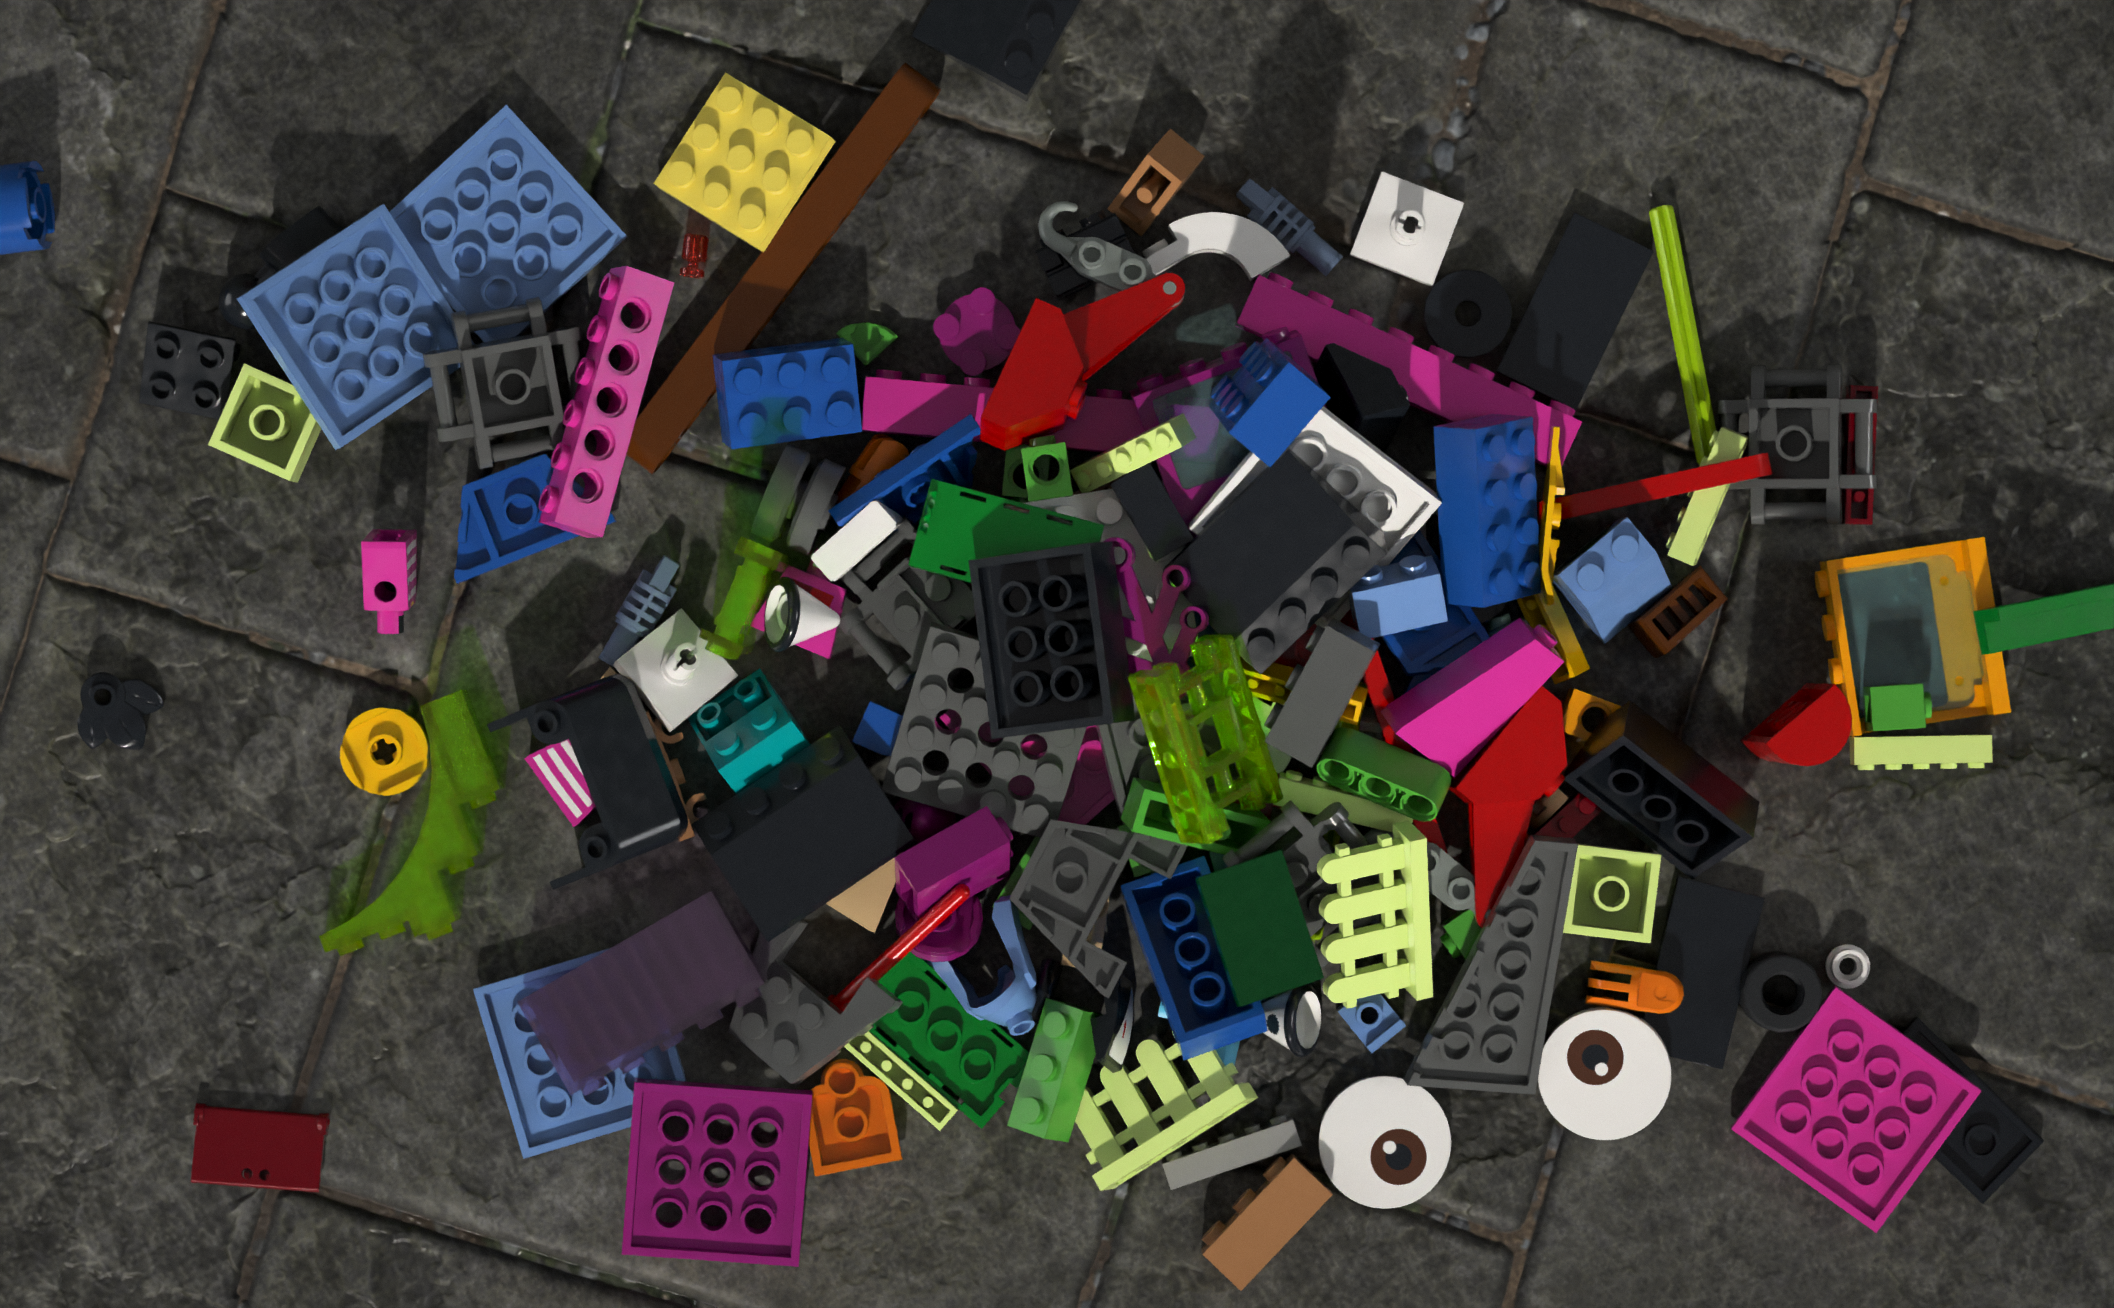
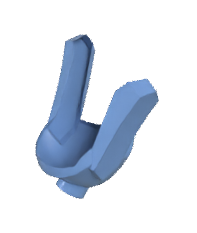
(1015, 992)

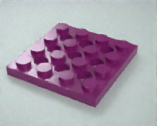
(700, 1105)

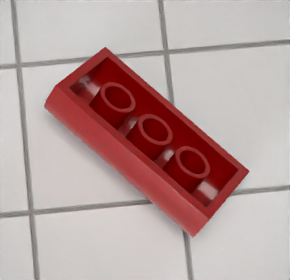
(1804, 728)

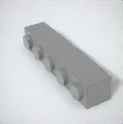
(1231, 1152)

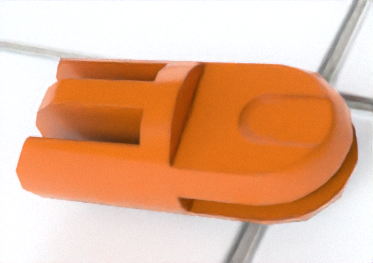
(879, 454)
(1648, 990)

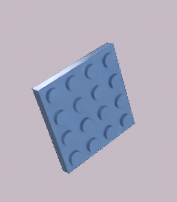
(504, 224)
(354, 325)
(536, 1097)

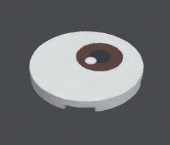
(1604, 1073)
(1384, 1142)

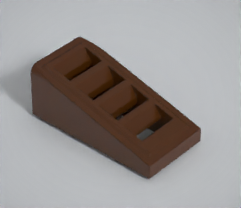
(1651, 636)

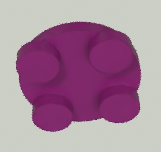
(977, 332)

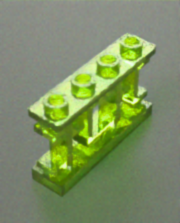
(744, 599)
(1179, 747)

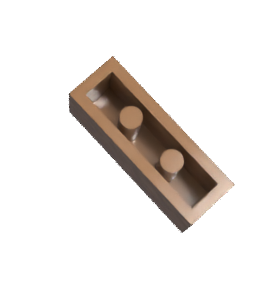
(1264, 1220)

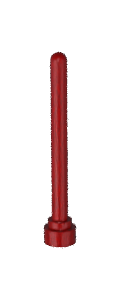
(904, 943)

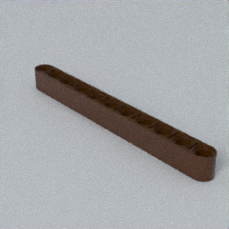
(782, 263)

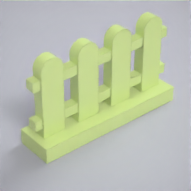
(1406, 932)
(1143, 1123)

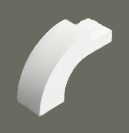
(1219, 233)

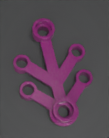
(1151, 626)

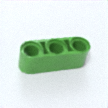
(1384, 774)

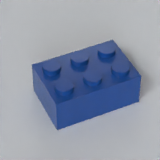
(787, 393)

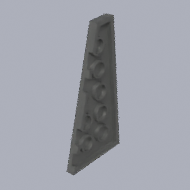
(1500, 1002)

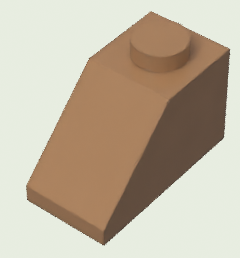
(1155, 182)

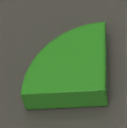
(868, 339)

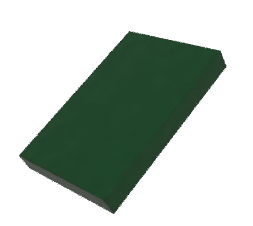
(1259, 928)

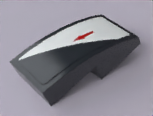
(1114, 1030)

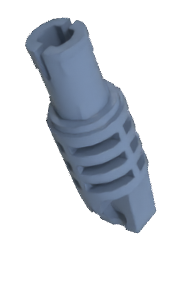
(1288, 225)
(641, 609)

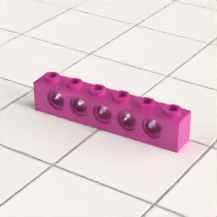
(648, 301)

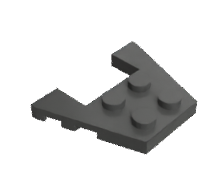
(1071, 882)
(793, 1022)

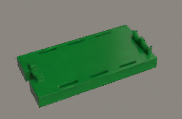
(969, 529)
(949, 1041)

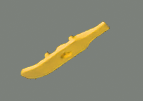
(1550, 516)

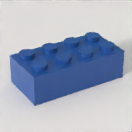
(1267, 401)
(1487, 510)
(1187, 962)

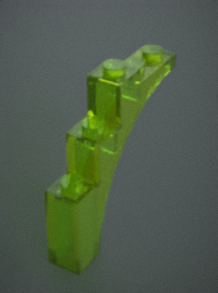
(420, 894)

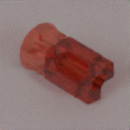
(694, 252)

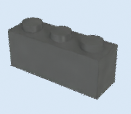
(1320, 691)

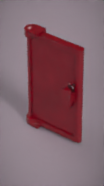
(275, 1146)

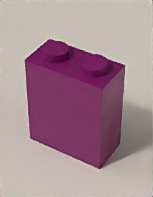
(966, 853)

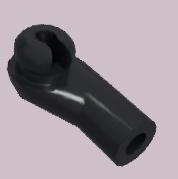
(1046, 985)

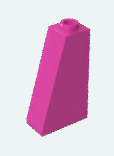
(1474, 695)

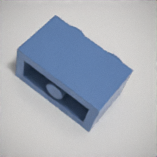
(1398, 597)

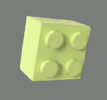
(266, 424)
(1613, 893)

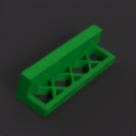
(2045, 619)

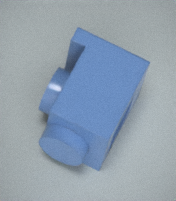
(1375, 1033)

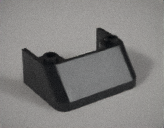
(619, 765)

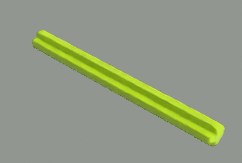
(1683, 328)

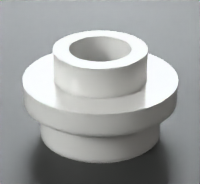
(1860, 971)

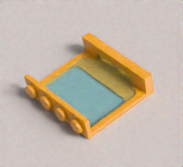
(1911, 622)

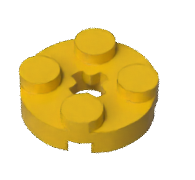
(361, 742)

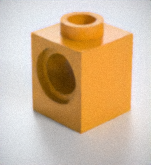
(1575, 705)

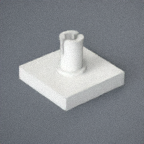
(1406, 229)
(675, 670)

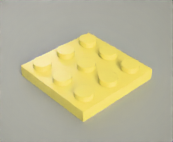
(744, 162)

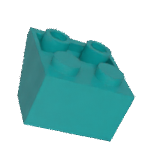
(748, 731)

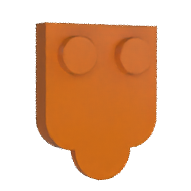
(851, 1121)

